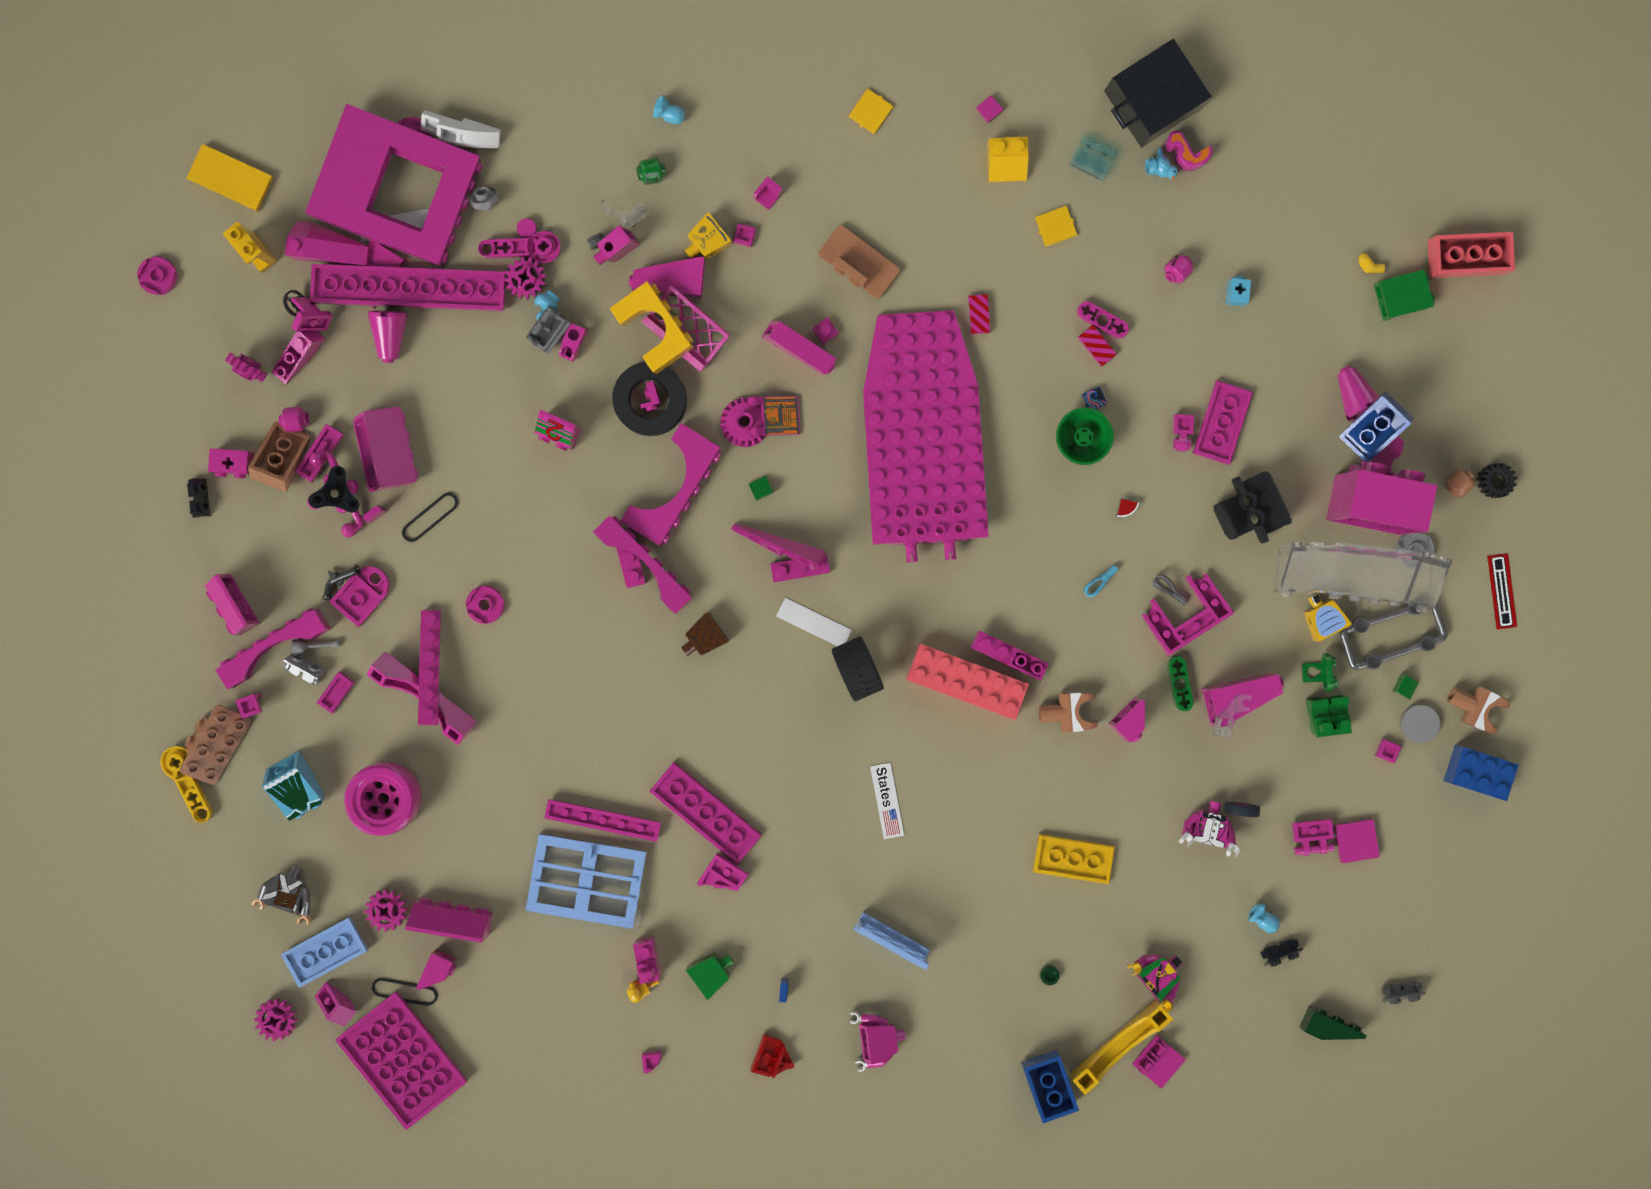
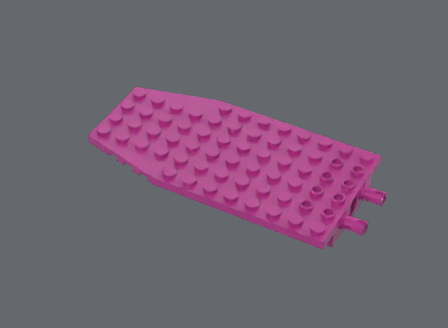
(923, 434)

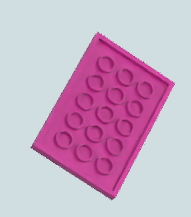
(401, 1060)

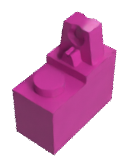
(647, 960)

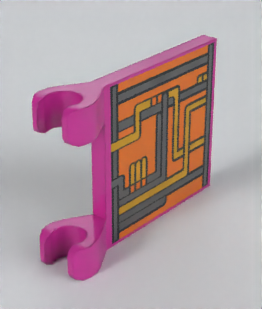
(778, 416)

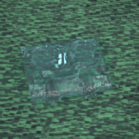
(1091, 163)

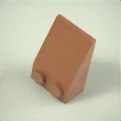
(279, 457)

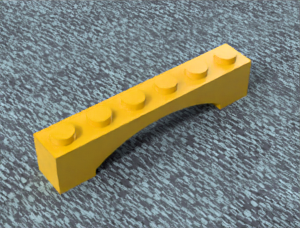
(1146, 1023)

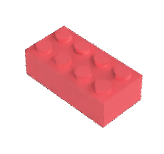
(1471, 255)

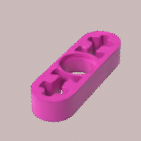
(1112, 332)

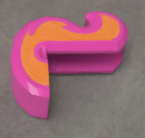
(1184, 155)

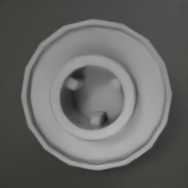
(484, 198)

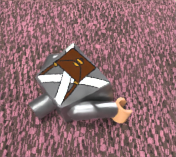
(286, 894)

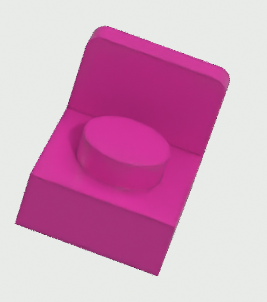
(651, 393)

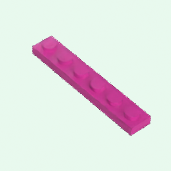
(429, 667)
(602, 820)

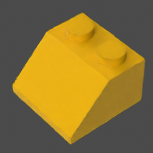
(1007, 159)

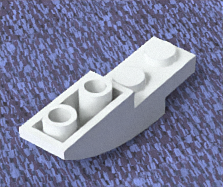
(464, 133)

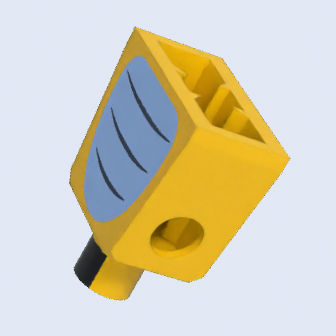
(1325, 618)

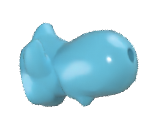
(670, 113)
(1264, 920)

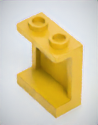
(249, 246)

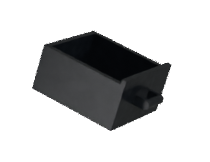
(1156, 93)

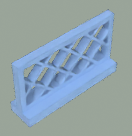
(892, 940)

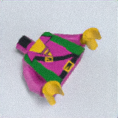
(1159, 977)

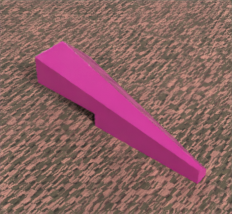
(802, 553)

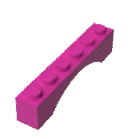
(670, 591)
(240, 669)
(392, 674)

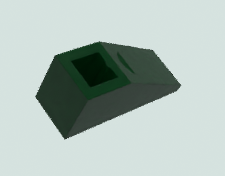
(1329, 1028)

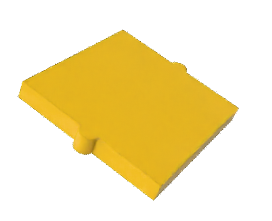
(870, 111)
(1055, 226)

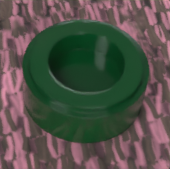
(1049, 975)

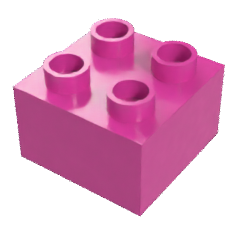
(1382, 502)

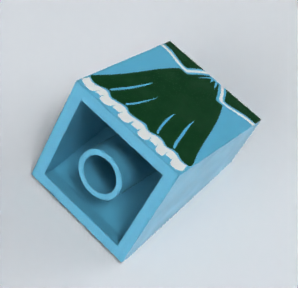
(293, 786)

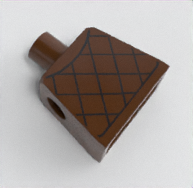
(704, 636)

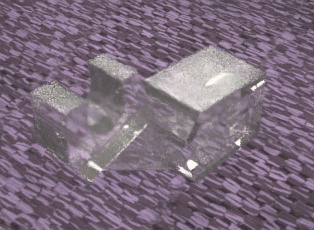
(1235, 706)

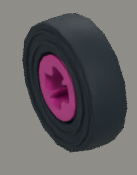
(1242, 809)

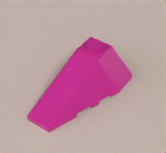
(319, 244)

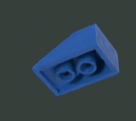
(1376, 427)

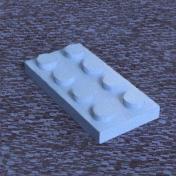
(324, 952)

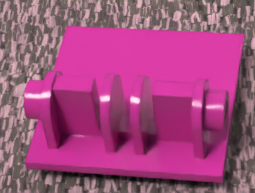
(1158, 1061)

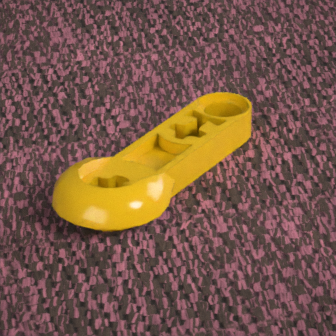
(185, 783)

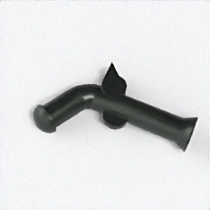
(336, 578)

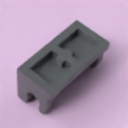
(548, 329)

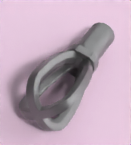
(1174, 594)

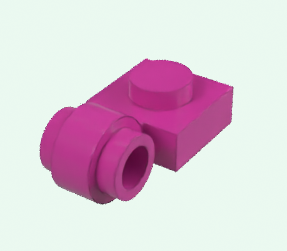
(1183, 426)

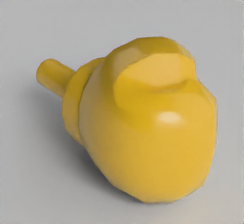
(638, 991)

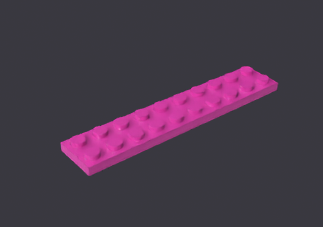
(407, 287)

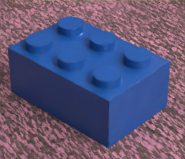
(1481, 772)
(1050, 1086)

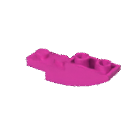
(1009, 655)

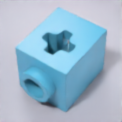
(1232, 295)

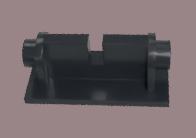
(199, 491)
(1274, 956)

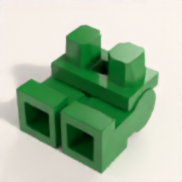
(1325, 725)

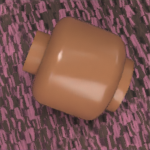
(1459, 483)

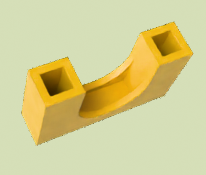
(675, 341)

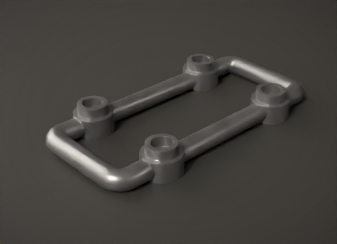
(1374, 661)

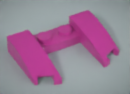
(1214, 612)

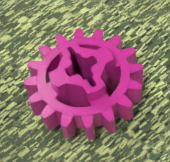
(524, 285)
(246, 367)
(391, 915)
(276, 1028)

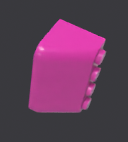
(385, 449)

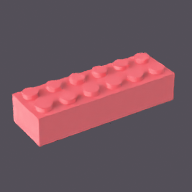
(967, 681)

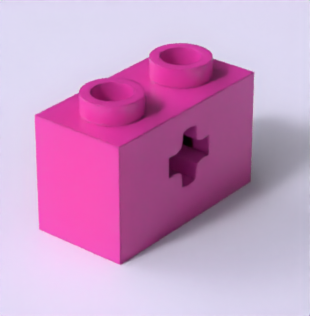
(220, 459)

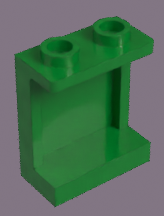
(1404, 295)

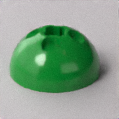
(1092, 428)

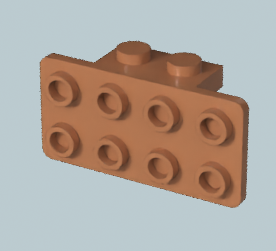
(858, 262)
(213, 744)

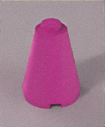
(387, 332)
(1355, 392)

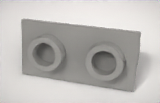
(311, 672)

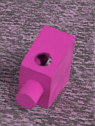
(622, 242)

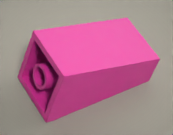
(1261, 688)

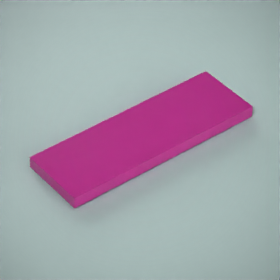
(705, 813)

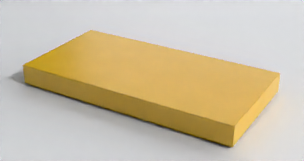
(229, 177)
(1073, 858)

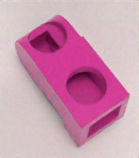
(572, 342)

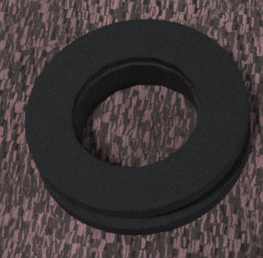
(649, 426)

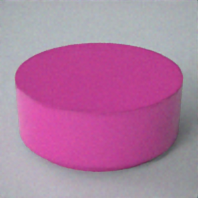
(526, 228)

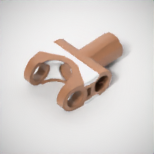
(1477, 707)
(1068, 712)

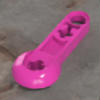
(524, 247)

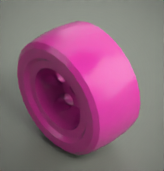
(359, 806)

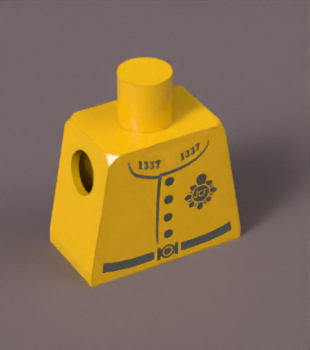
(707, 238)

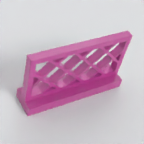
(694, 356)

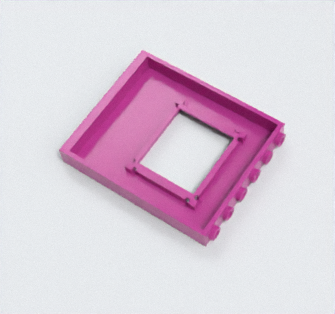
(356, 170)

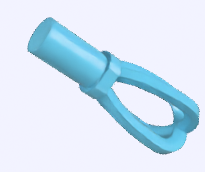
(1105, 577)

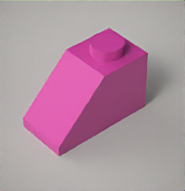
(437, 969)
(335, 1004)

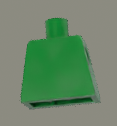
(710, 973)

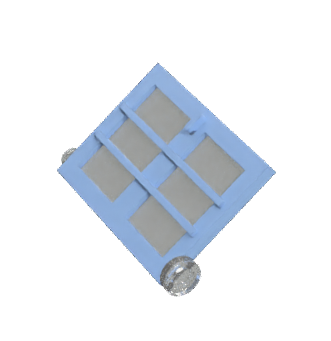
(586, 881)

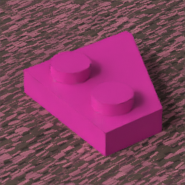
(723, 874)

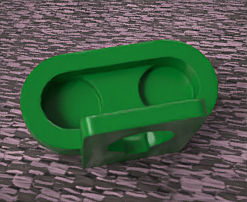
(1326, 675)

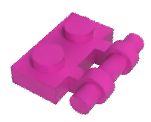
(1311, 831)

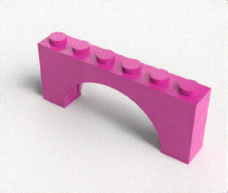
(658, 522)

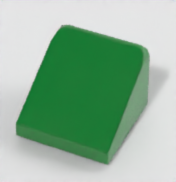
(761, 488)
(1405, 686)

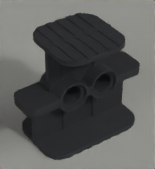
(1264, 502)

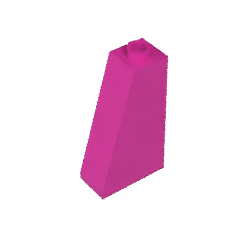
(683, 274)
(799, 347)

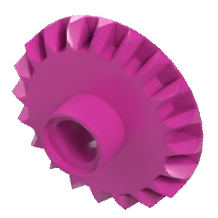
(731, 425)

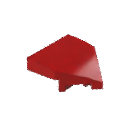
(771, 1057)

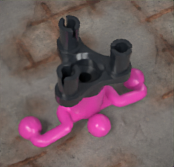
(337, 481)

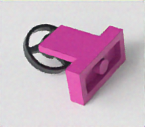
(308, 315)

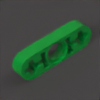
(1178, 698)

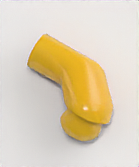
(1368, 265)

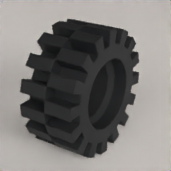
(1508, 480)

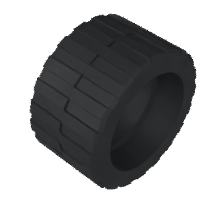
(857, 668)

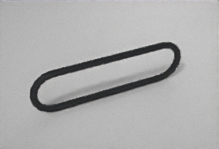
(435, 523)
(404, 983)

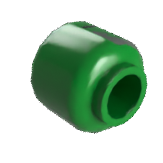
(650, 171)

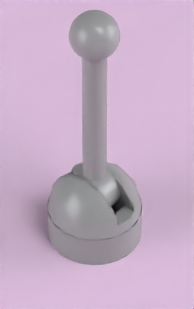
(300, 646)

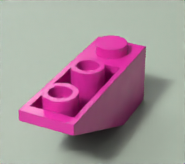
(297, 354)

